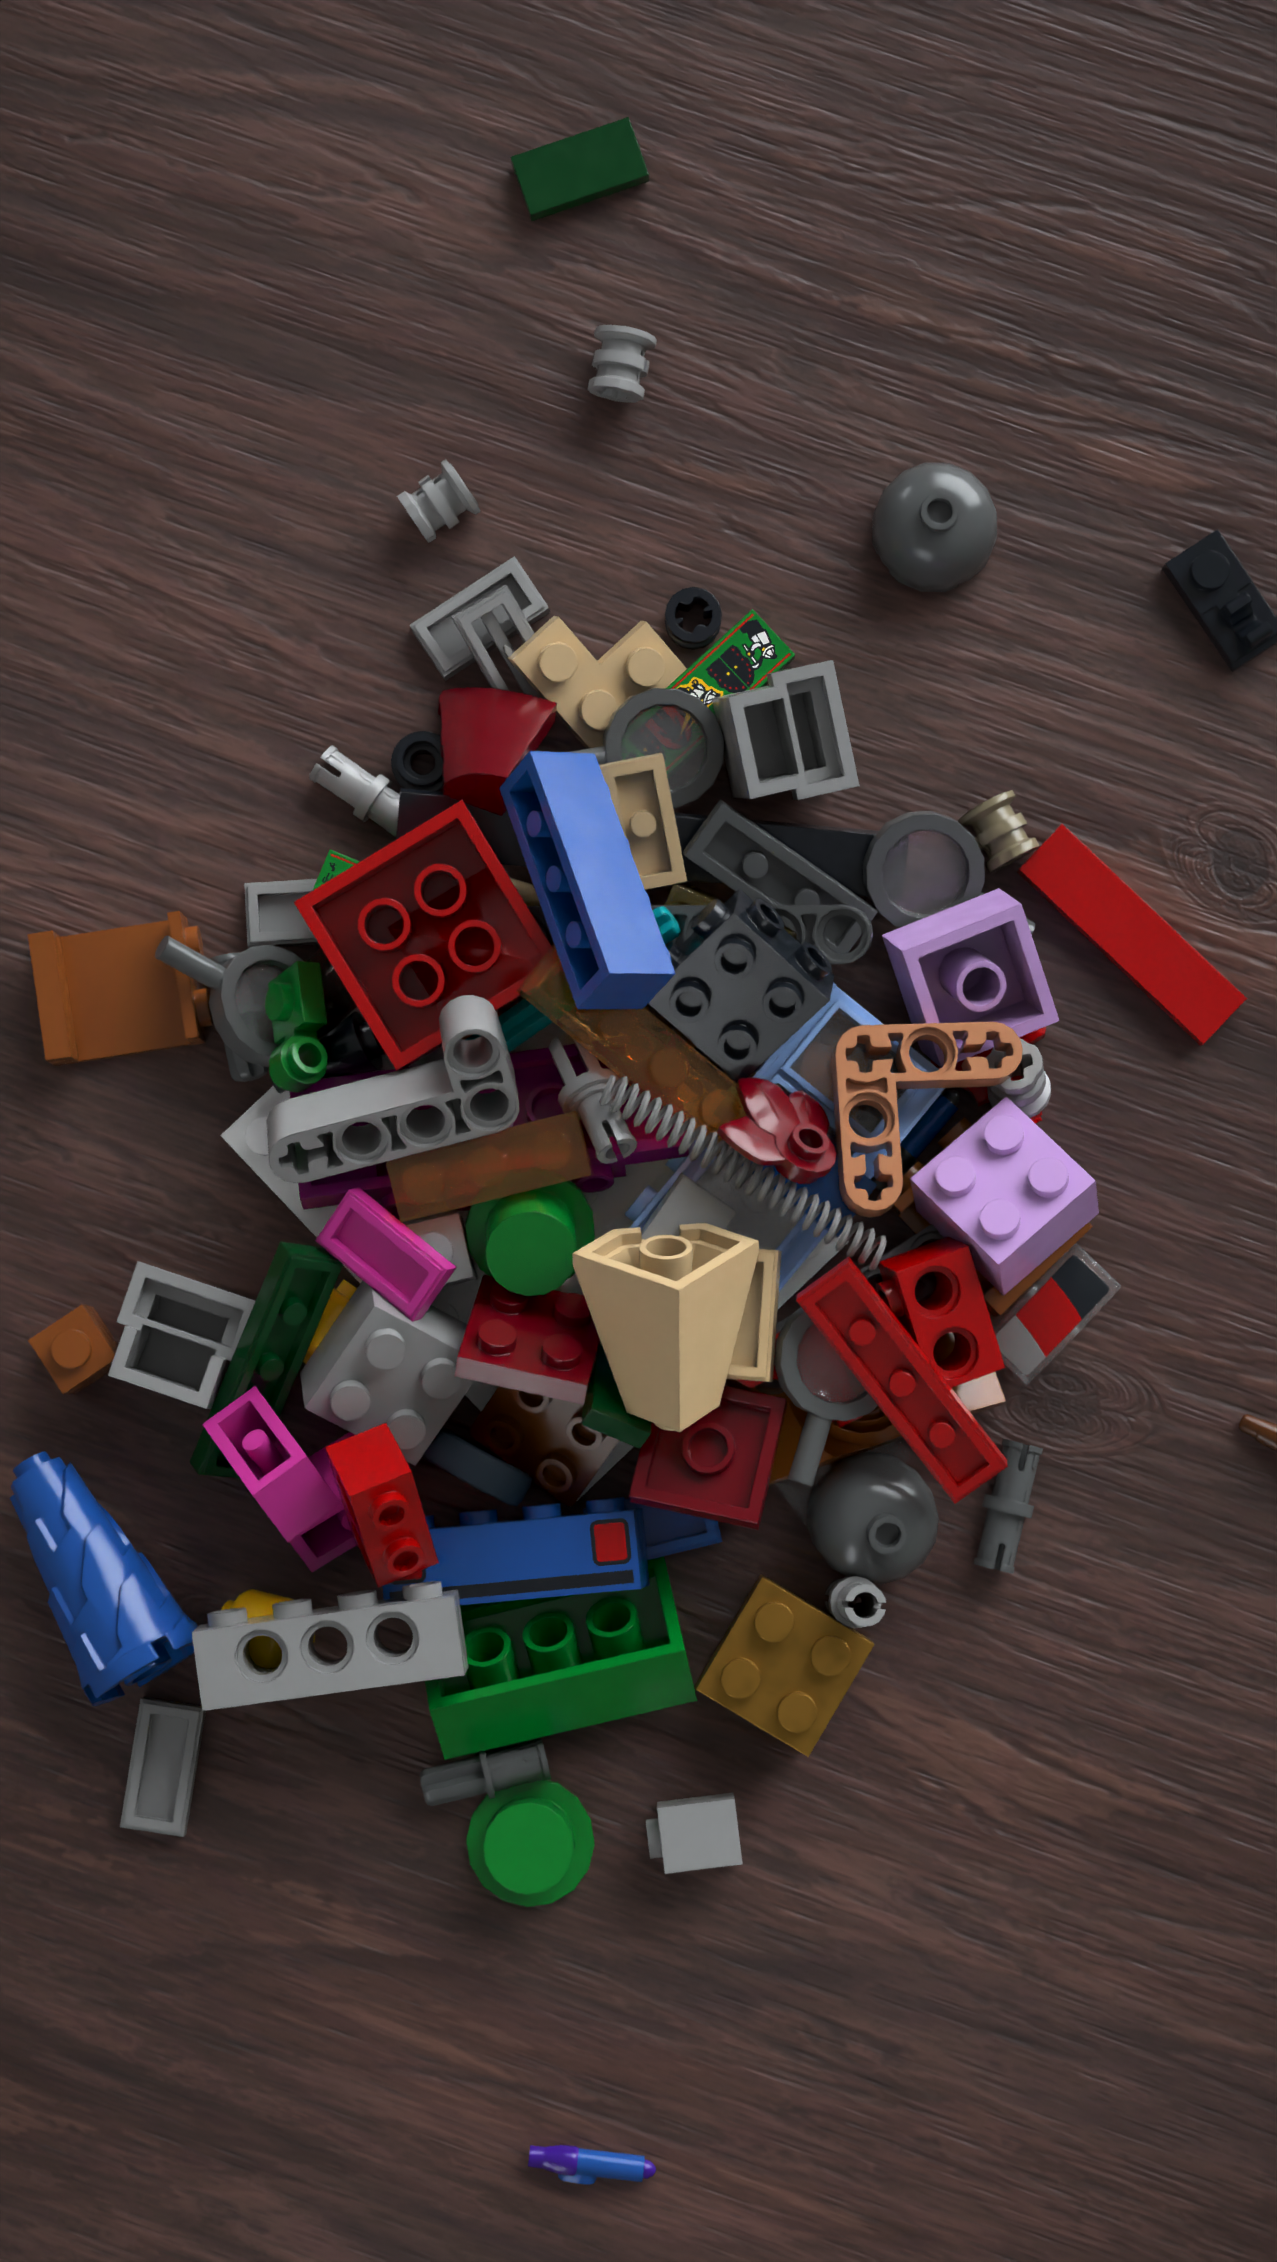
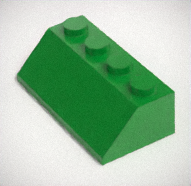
(562, 1666)

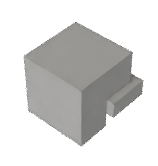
(787, 735)
(178, 1335)

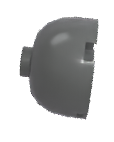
(934, 527)
(873, 1518)

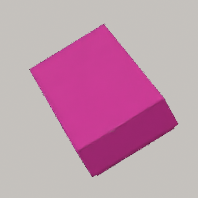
(385, 1254)

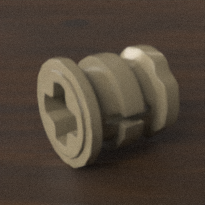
(999, 831)

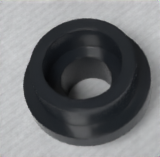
(406, 750)

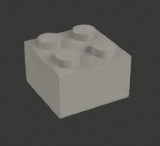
(388, 1371)

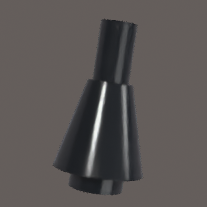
(350, 1049)

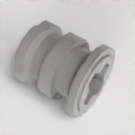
(620, 363)
(439, 501)
(1029, 1093)

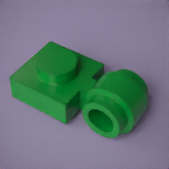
(296, 1012)

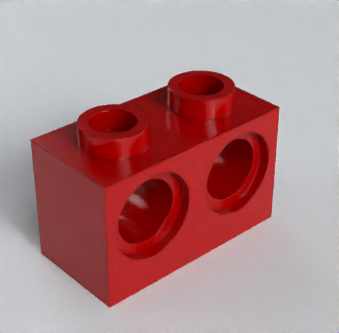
(953, 1307)
(382, 1504)

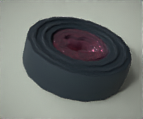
(478, 1467)

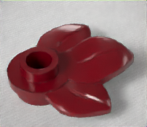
(781, 1131)

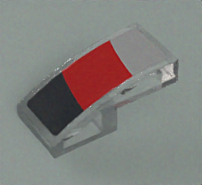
(1053, 1312)

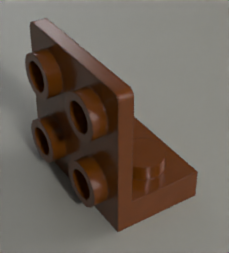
(543, 1440)

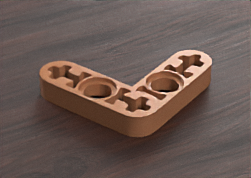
(879, 1090)

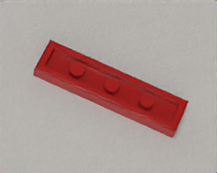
(1131, 935)
(901, 1380)

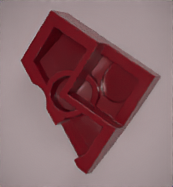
(486, 739)

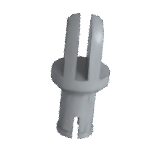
(583, 1095)

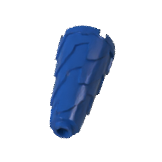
(101, 1590)

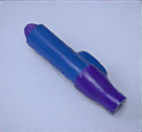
(585, 2165)

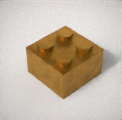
(784, 1665)

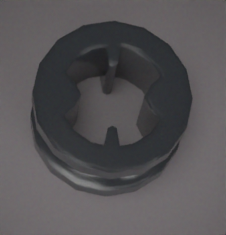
(702, 634)

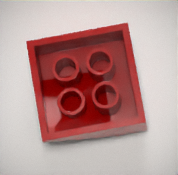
(422, 928)

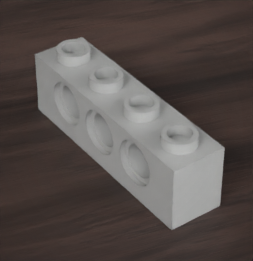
(232, 1679)

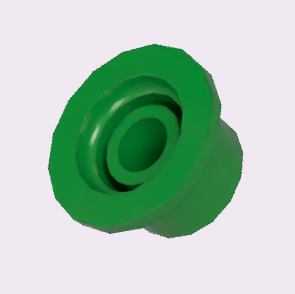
(530, 1237)
(530, 1843)

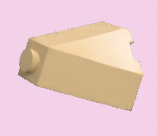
(668, 1315)

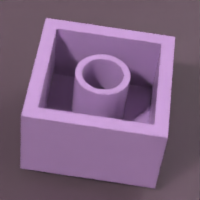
(971, 968)
(1005, 1194)

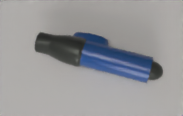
(925, 1130)

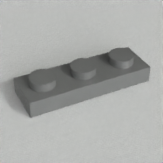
(770, 871)

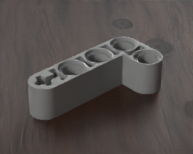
(299, 1126)

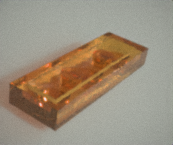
(490, 1167)

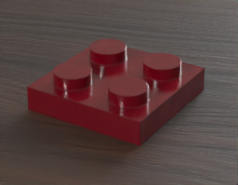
(530, 1342)
(716, 1464)

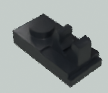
(1223, 600)

